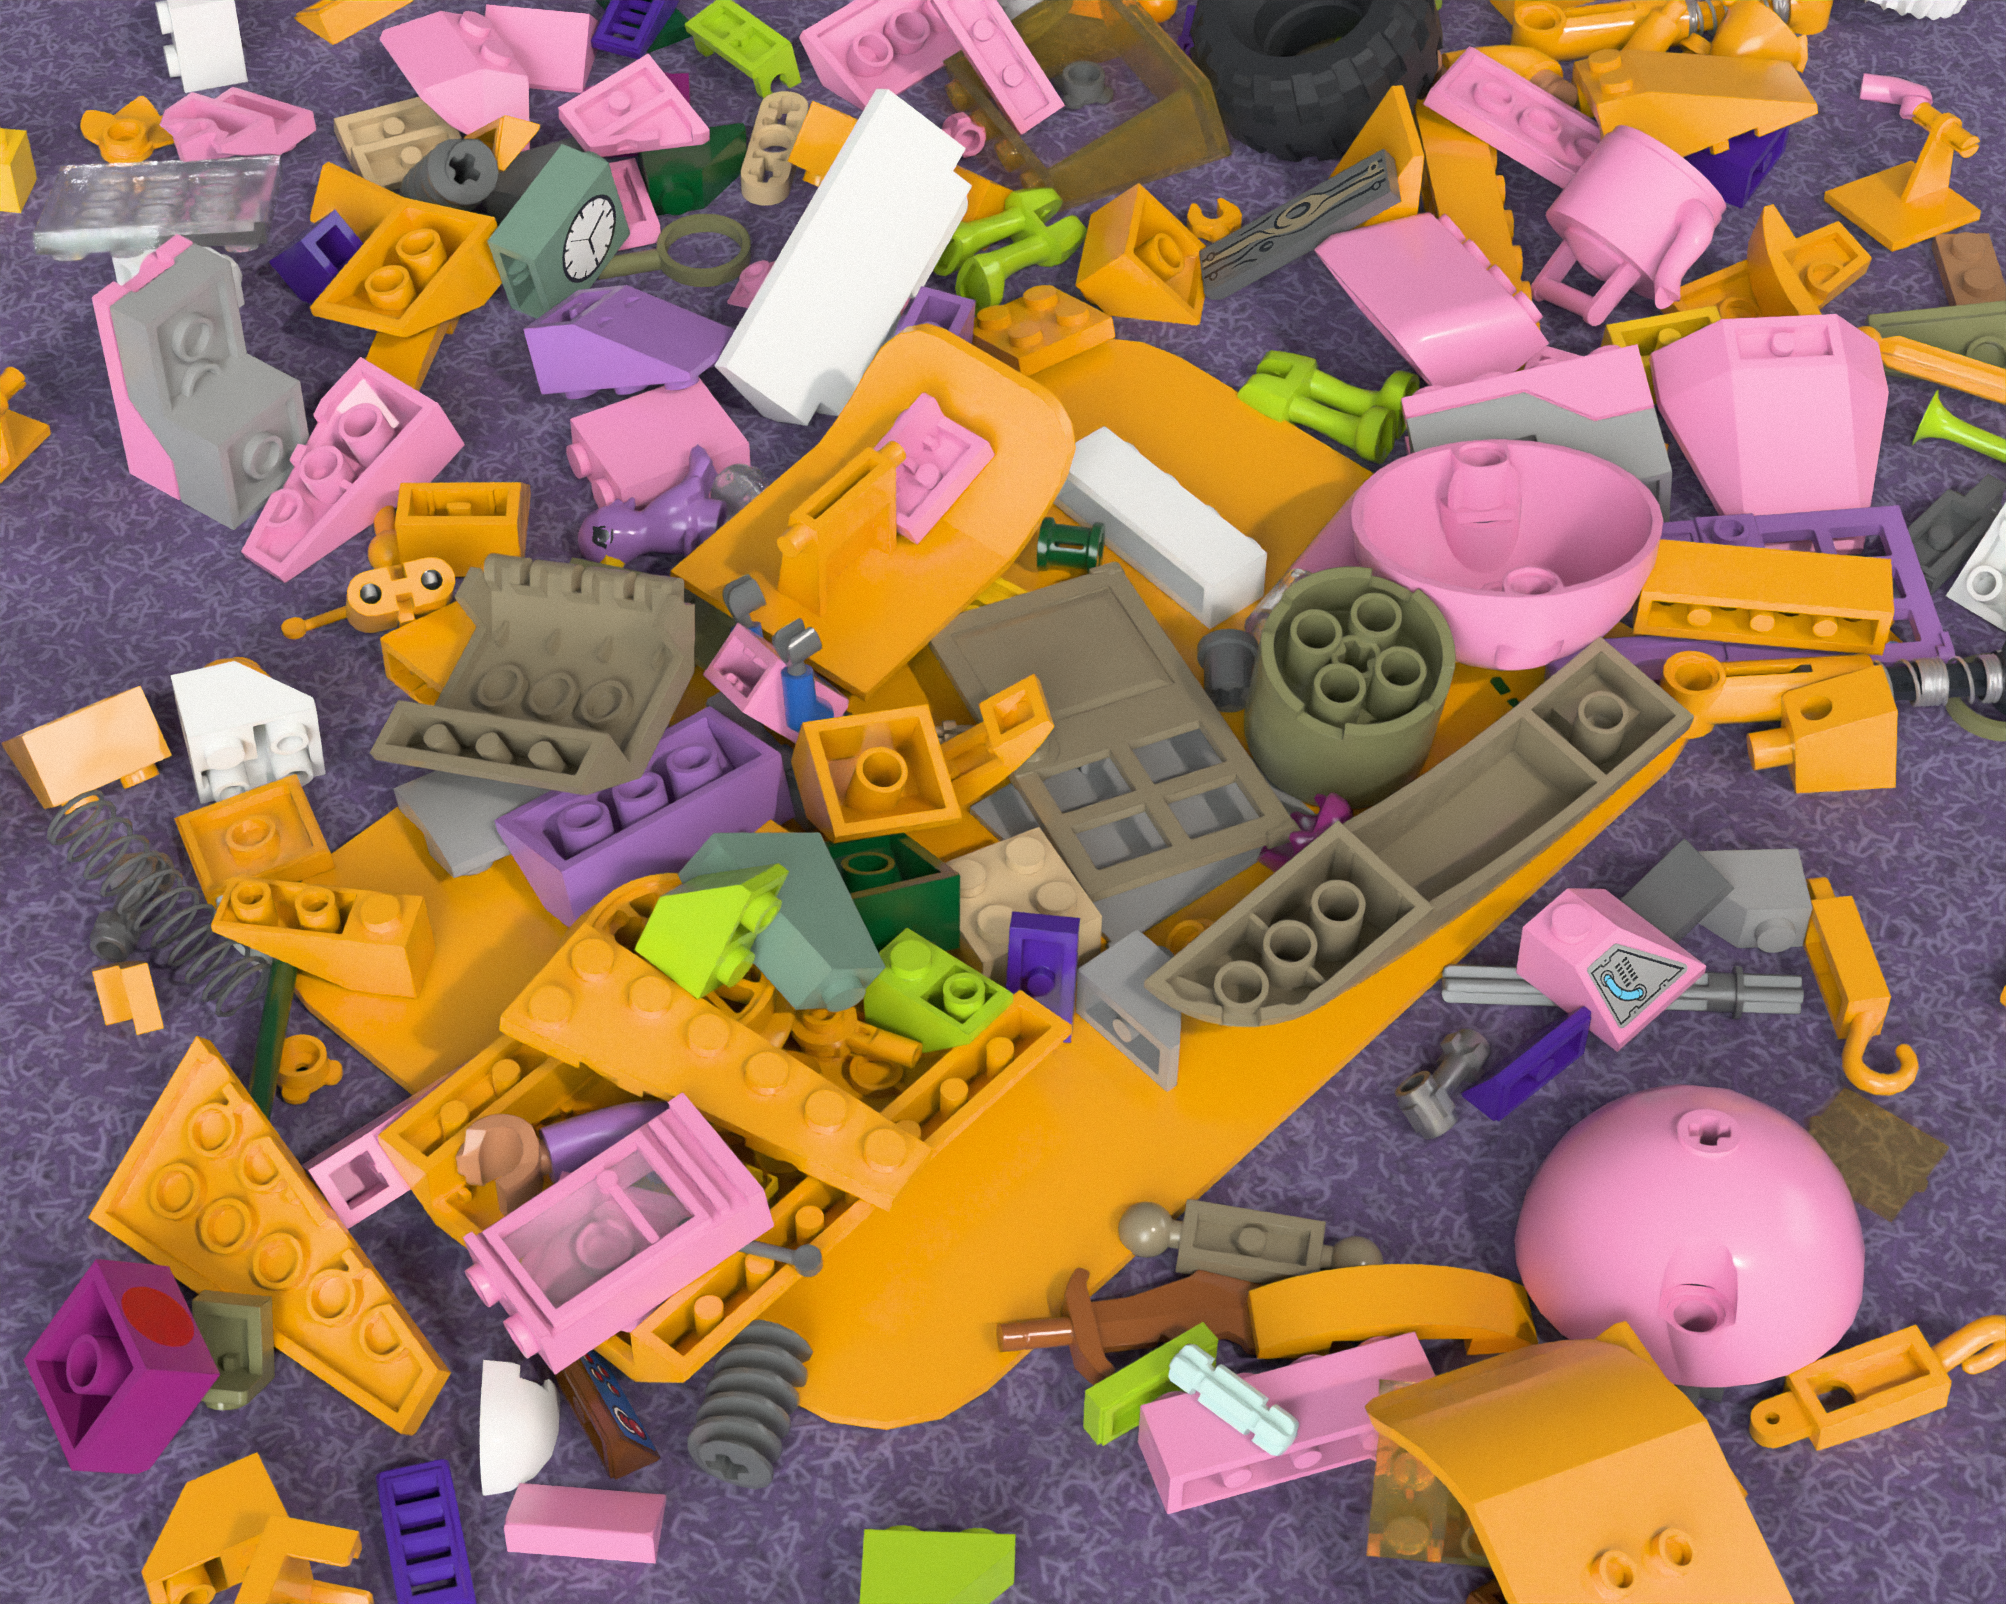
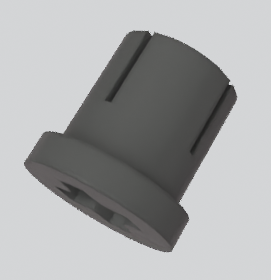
(1228, 667)

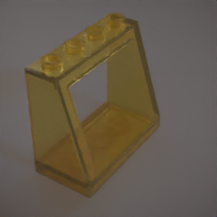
(1157, 143)

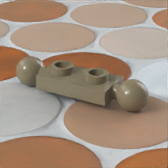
(1240, 1241)

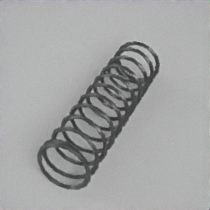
(238, 976)

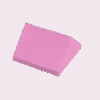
(548, 44)

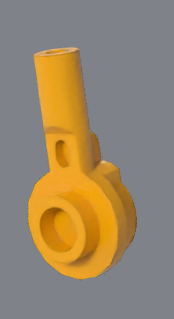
(839, 1033)

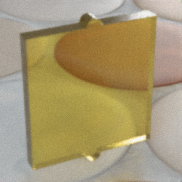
(1876, 1152)

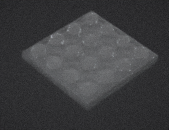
(147, 203)

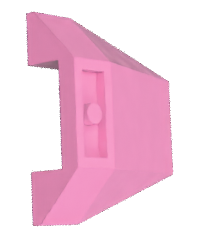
(1777, 415)

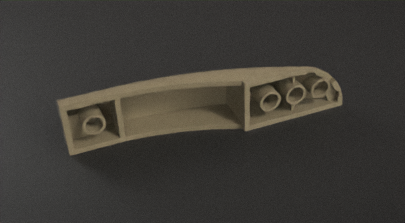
(1427, 850)

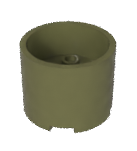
(1348, 687)

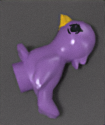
(669, 525)

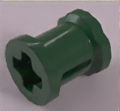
(1054, 534)

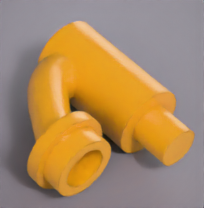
(1660, 31)

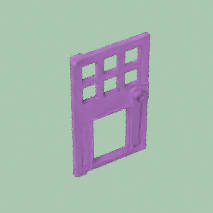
(1747, 530)

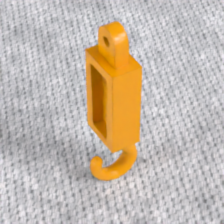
(1852, 987)
(1888, 1379)

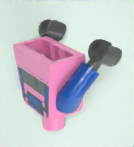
(769, 678)

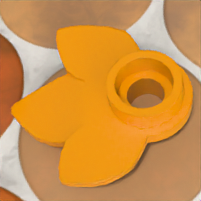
(128, 134)

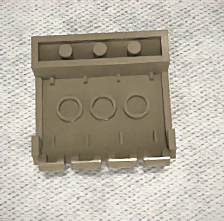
(557, 680)

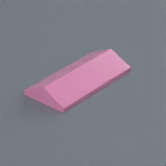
(877, 47)

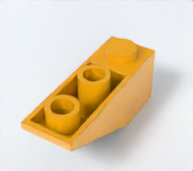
(338, 933)

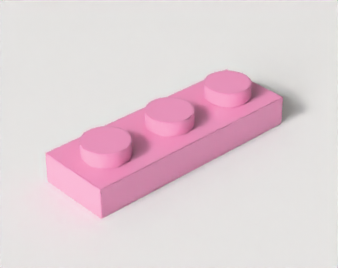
(1000, 60)

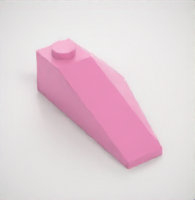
(364, 445)

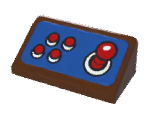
(606, 1415)

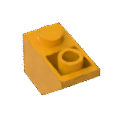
(211, 1534)

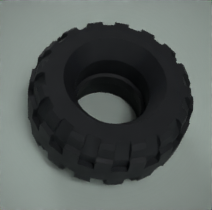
(1318, 98)

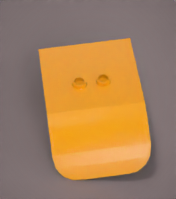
(827, 526)
(1586, 1478)

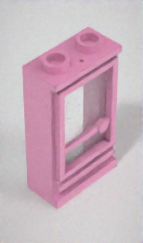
(617, 1236)

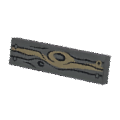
(1300, 225)

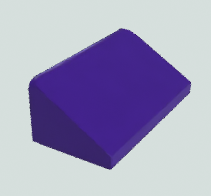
(1530, 1065)

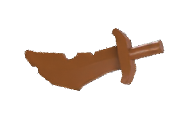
(1139, 1320)

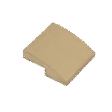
(391, 139)

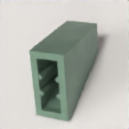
(817, 942)

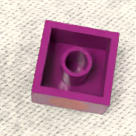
(120, 1367)

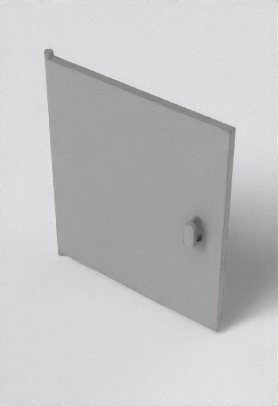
(1146, 906)

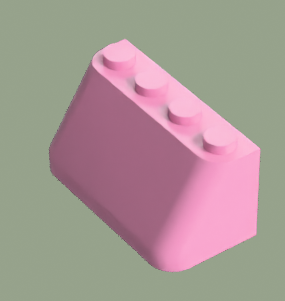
(1435, 298)

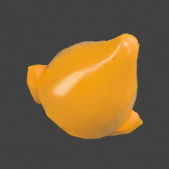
(1757, 33)

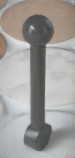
(806, 1258)

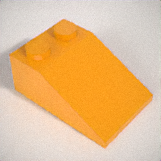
(1393, 130)
(414, 271)

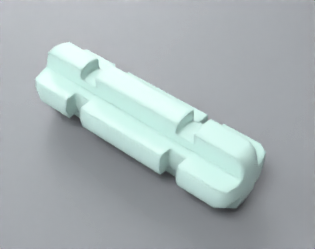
(1233, 1399)

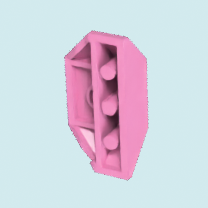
(460, 68)

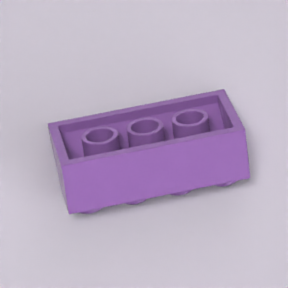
(697, 783)

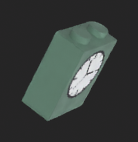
(559, 232)

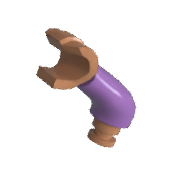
(510, 1148)

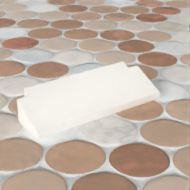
(849, 265)

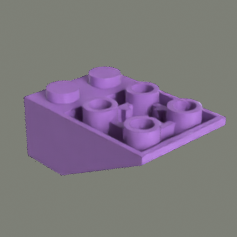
(621, 343)

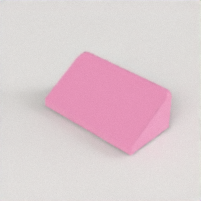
(585, 1523)

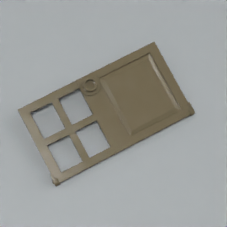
(1109, 690)

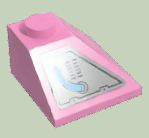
(1606, 958)

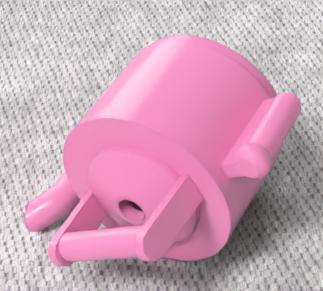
(1630, 220)

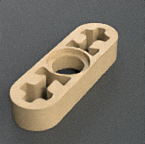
(767, 134)

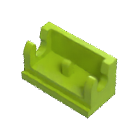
(745, 44)

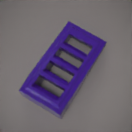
(618, 11)
(417, 1498)

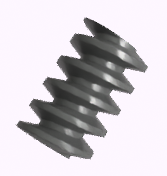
(453, 175)
(750, 1404)

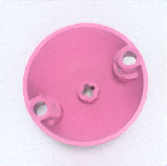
(1538, 581)
(1703, 1194)

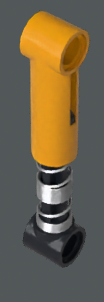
(1753, 688)

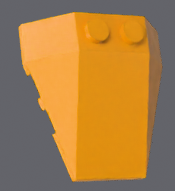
(1689, 97)

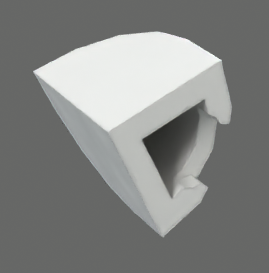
(515, 1426)

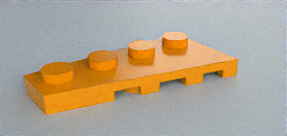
(1824, 264)

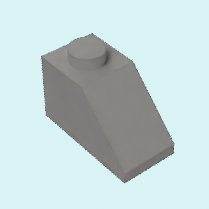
(1768, 902)
(1125, 1012)

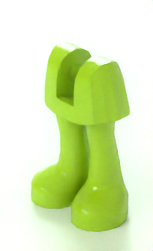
(1024, 221)
(1295, 389)

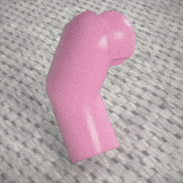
(1894, 91)

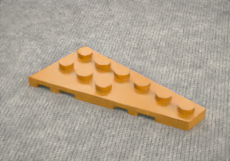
(239, 1214)

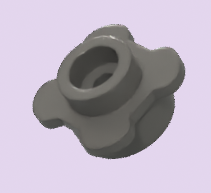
(1083, 84)

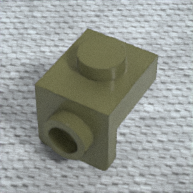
(240, 1342)

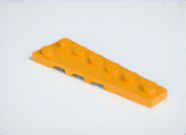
(656, 1038)

